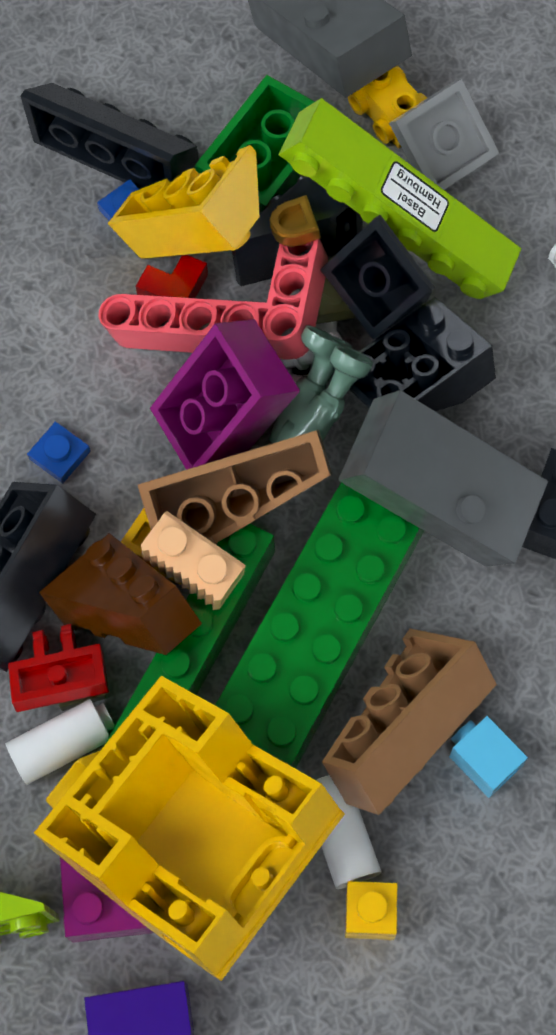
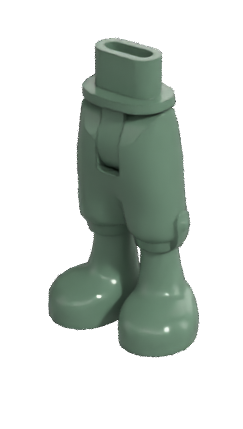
(315, 405)

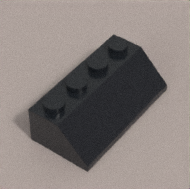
(105, 137)
(37, 540)

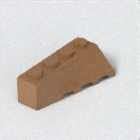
(239, 488)
(407, 718)

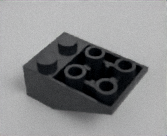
(334, 219)
(428, 358)

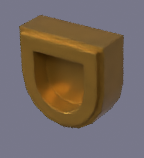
(294, 223)

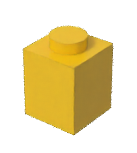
(371, 910)

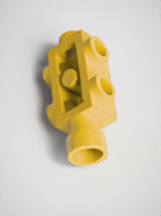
(382, 100)

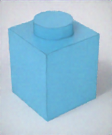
(486, 755)

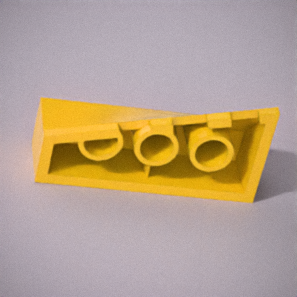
(193, 211)

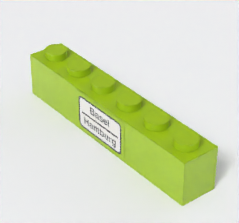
(418, 211)

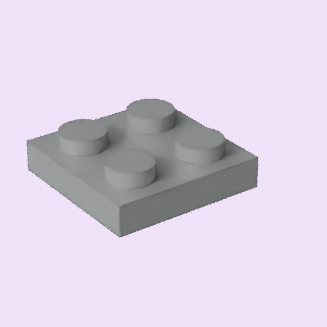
(445, 135)

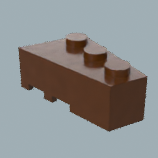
(121, 597)

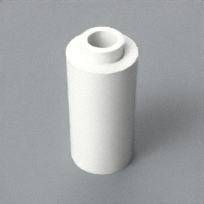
(60, 740)
(348, 846)

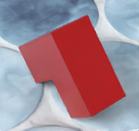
(183, 282)

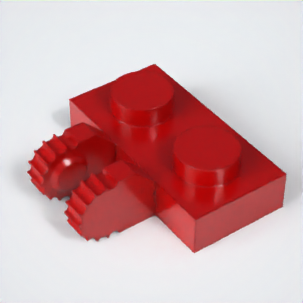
(59, 675)

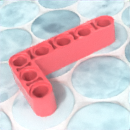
(189, 314)

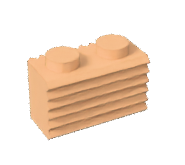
(192, 560)

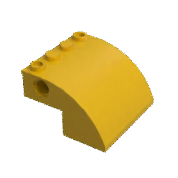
(191, 825)

